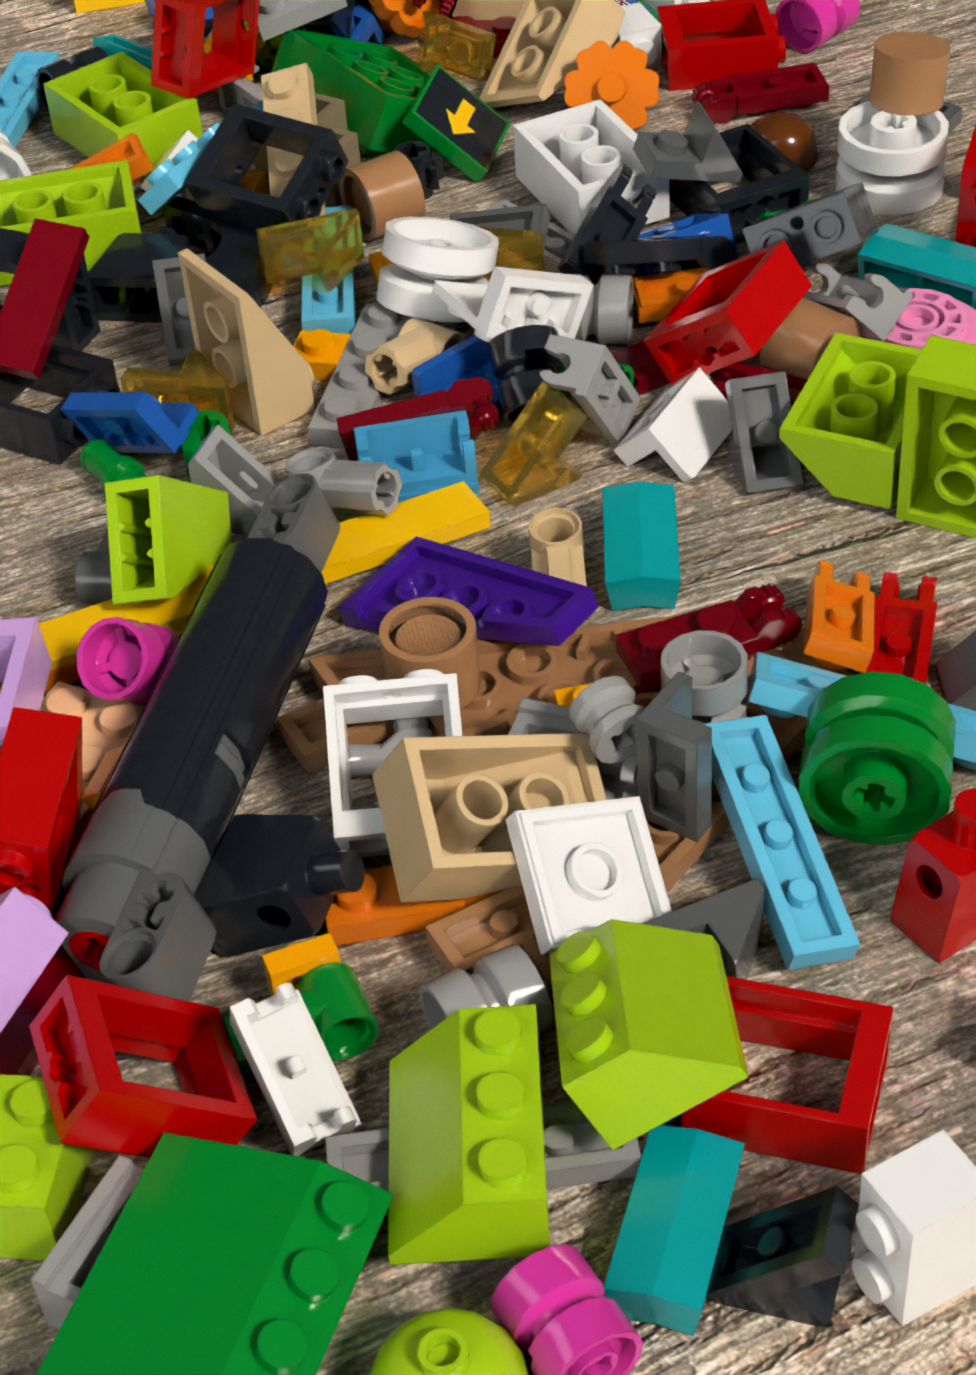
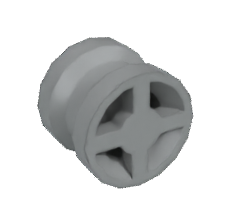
(609, 716)

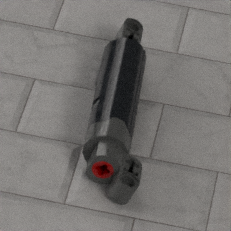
(195, 751)

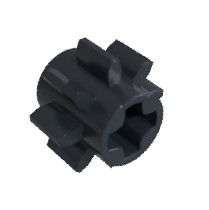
(427, 166)

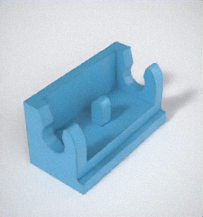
(425, 450)

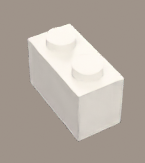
(917, 1228)

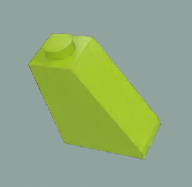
(162, 535)

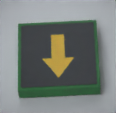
(456, 123)

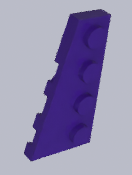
(502, 597)

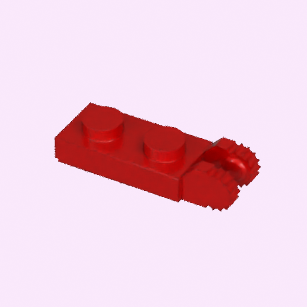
(904, 629)

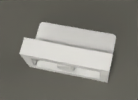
(681, 425)

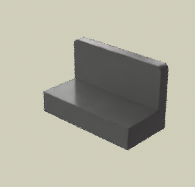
(674, 762)

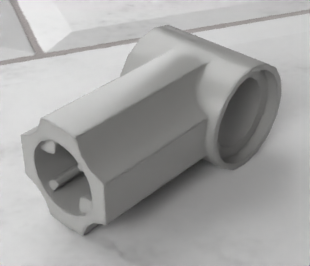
(349, 484)

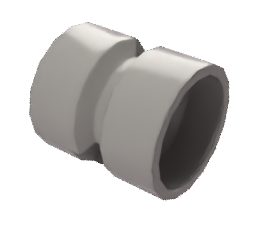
(609, 311)
(717, 673)
(497, 980)

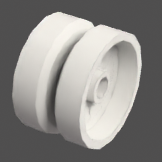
(893, 158)
(427, 252)

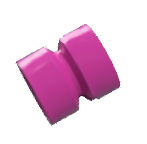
(814, 22)
(124, 658)
(561, 1317)

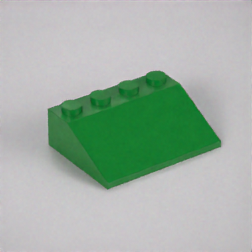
(368, 76)
(222, 1266)

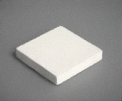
(586, 867)

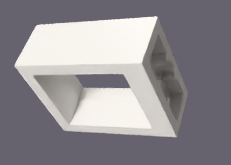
(369, 700)

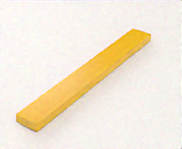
(360, 546)

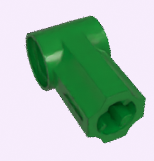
(337, 1010)

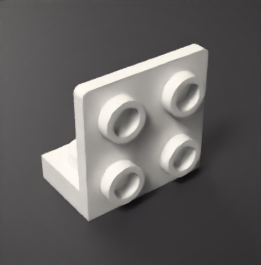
(518, 300)

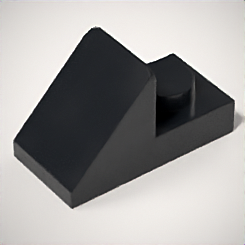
(787, 1258)

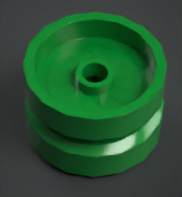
(877, 758)

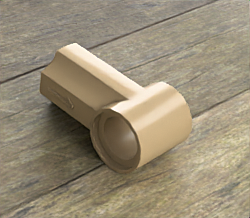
(417, 342)
(557, 544)

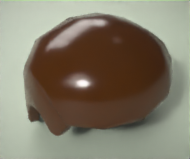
(790, 136)

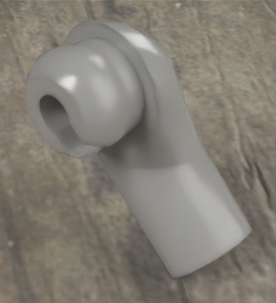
(366, 758)

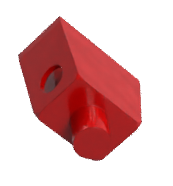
(939, 883)

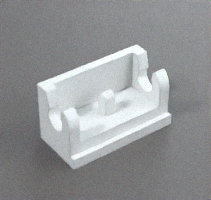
(293, 1069)

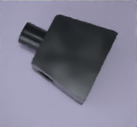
(125, 277)
(274, 881)

